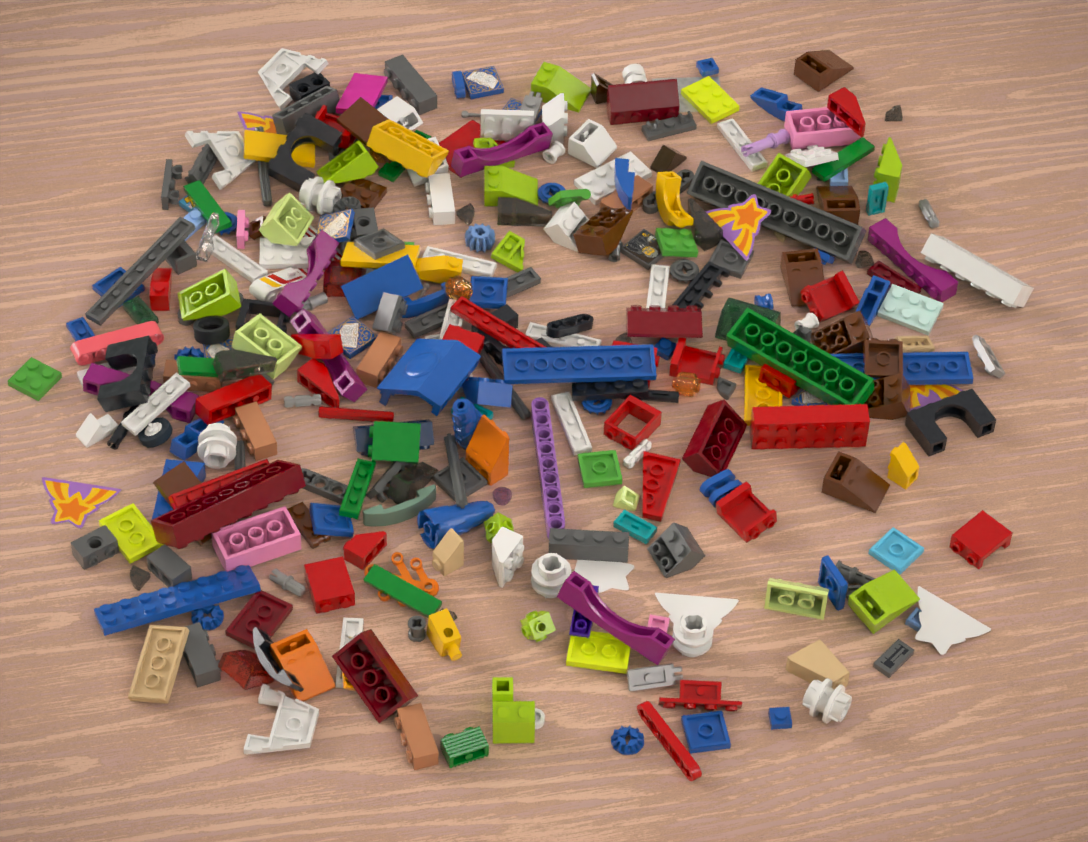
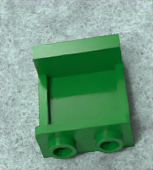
(395, 442)

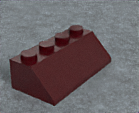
(642, 101)
(664, 322)
(714, 439)
(374, 675)

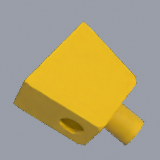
(444, 634)

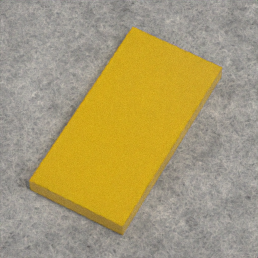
(264, 147)
(356, 258)
(757, 393)

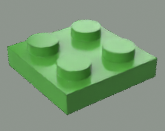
(676, 242)
(34, 379)
(599, 469)

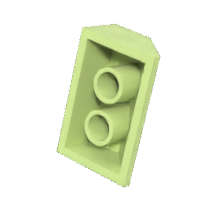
(286, 222)
(267, 339)
(796, 598)

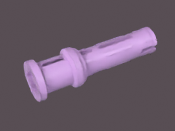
(771, 141)

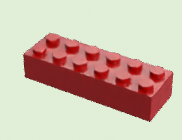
(809, 426)

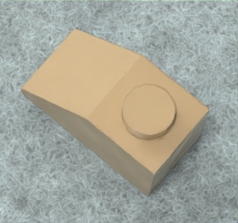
(449, 553)

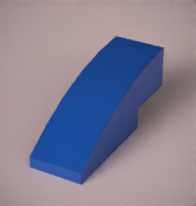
(774, 102)
(624, 181)
(873, 298)
(187, 443)

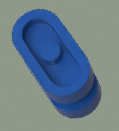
(719, 486)

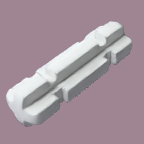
(637, 453)

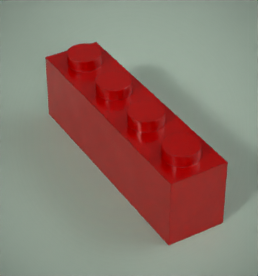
(223, 401)

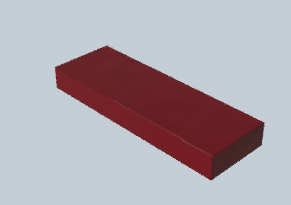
(885, 272)

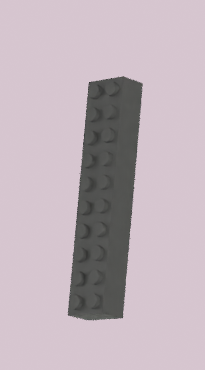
(787, 214)

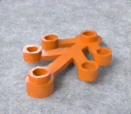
(405, 575)

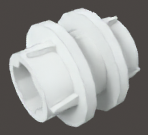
(319, 195)
(217, 445)
(549, 574)
(693, 634)
(826, 700)

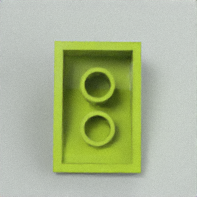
(553, 80)
(349, 165)
(785, 176)
(505, 182)
(210, 297)

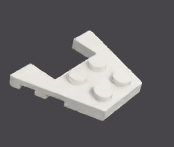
(283, 69)
(229, 150)
(292, 725)

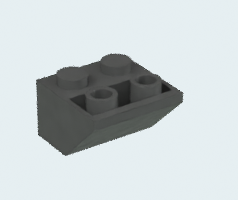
(390, 314)
(676, 550)

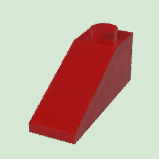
(847, 109)
(160, 289)
(319, 345)
(316, 379)

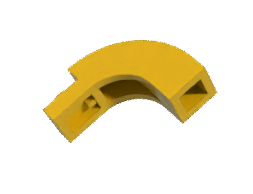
(669, 200)

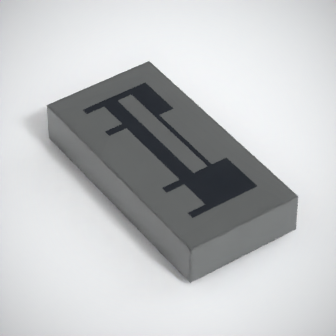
(893, 658)

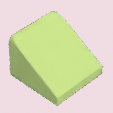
(626, 499)

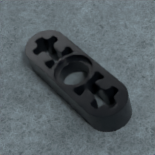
(569, 325)

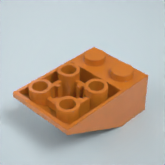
(489, 451)
(303, 659)

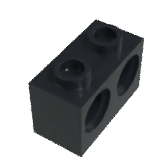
(307, 86)

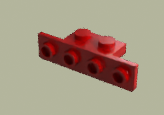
(701, 694)

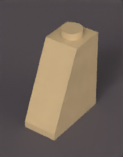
(817, 663)

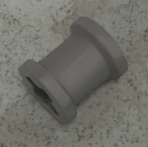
(416, 628)

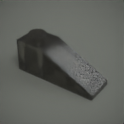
(521, 213)
(704, 228)
(240, 364)
(406, 483)

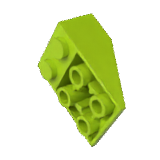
(889, 169)
(882, 600)

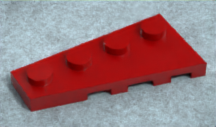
(658, 481)

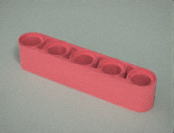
(94, 348)

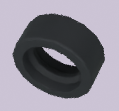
(211, 330)

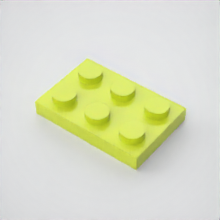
(710, 100)
(132, 531)
(598, 652)

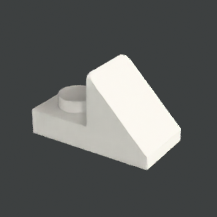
(95, 429)

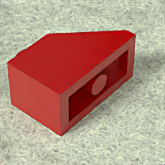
(364, 548)

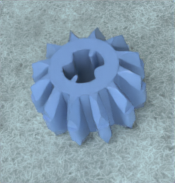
(480, 237)

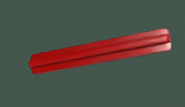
(355, 414)

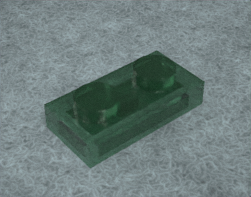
(139, 311)

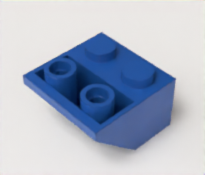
(488, 391)

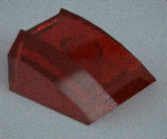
(336, 276)
(245, 669)

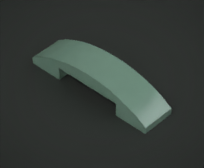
(399, 513)

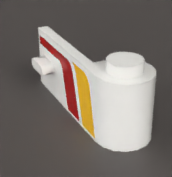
(267, 287)

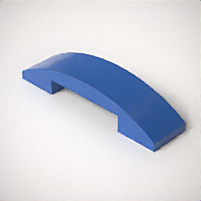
(426, 303)

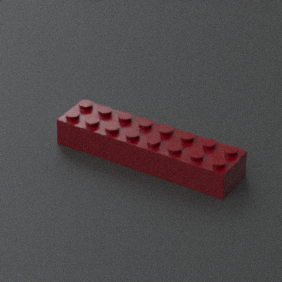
(228, 504)

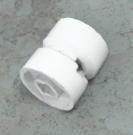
(634, 73)

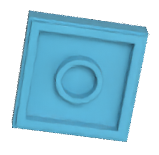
(896, 550)

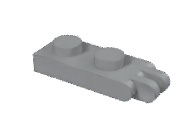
(532, 103)
(987, 356)
(653, 676)

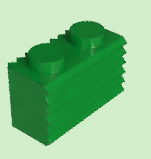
(464, 746)

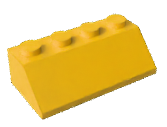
(406, 148)

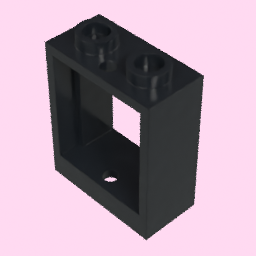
(264, 308)

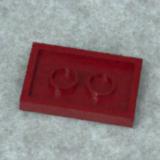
(261, 612)

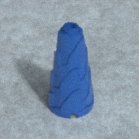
(465, 421)
(441, 519)

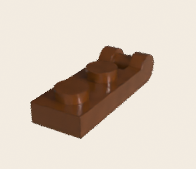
(302, 520)

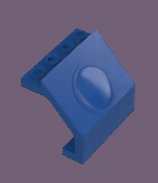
(431, 371)

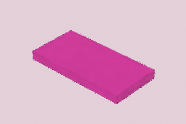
(362, 85)

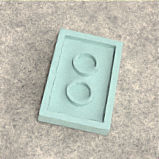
(910, 309)

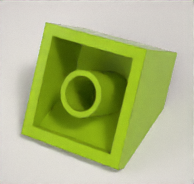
(513, 722)

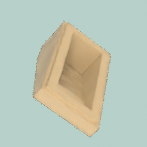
(910, 341)

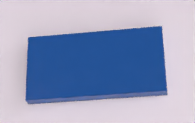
(393, 278)

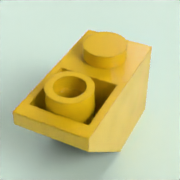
(902, 466)

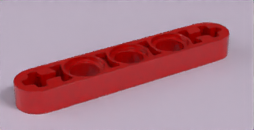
(669, 741)

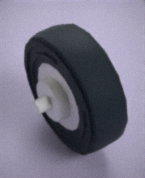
(155, 433)

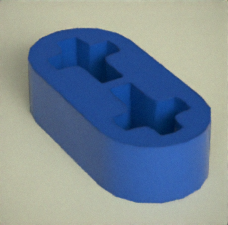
(458, 84)

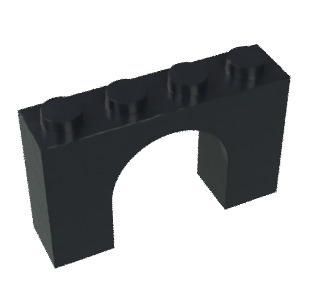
(307, 131)
(492, 345)
(136, 387)
(964, 406)

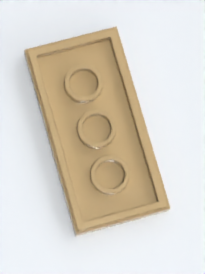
(158, 664)

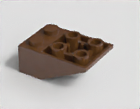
(820, 68)
(839, 201)
(602, 231)
(799, 270)
(844, 335)
(890, 398)
(854, 483)

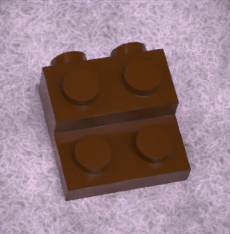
(365, 191)
(882, 357)

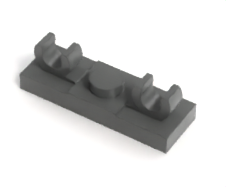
(669, 126)
(202, 165)
(169, 194)
(379, 486)

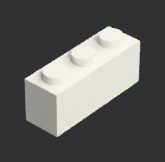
(440, 199)

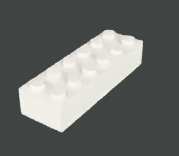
(977, 271)

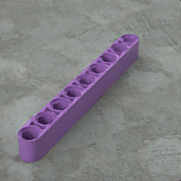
(547, 465)

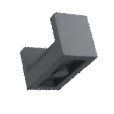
(182, 258)
(168, 566)

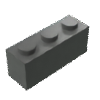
(201, 656)

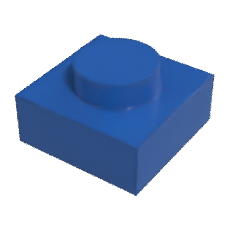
(707, 67)
(826, 257)
(665, 348)
(780, 718)

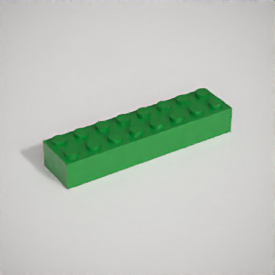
(800, 360)

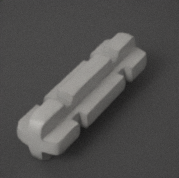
(928, 213)
(302, 400)

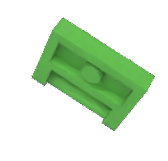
(567, 196)

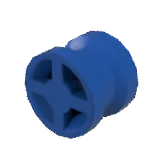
(764, 301)

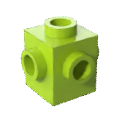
(495, 523)
(537, 625)

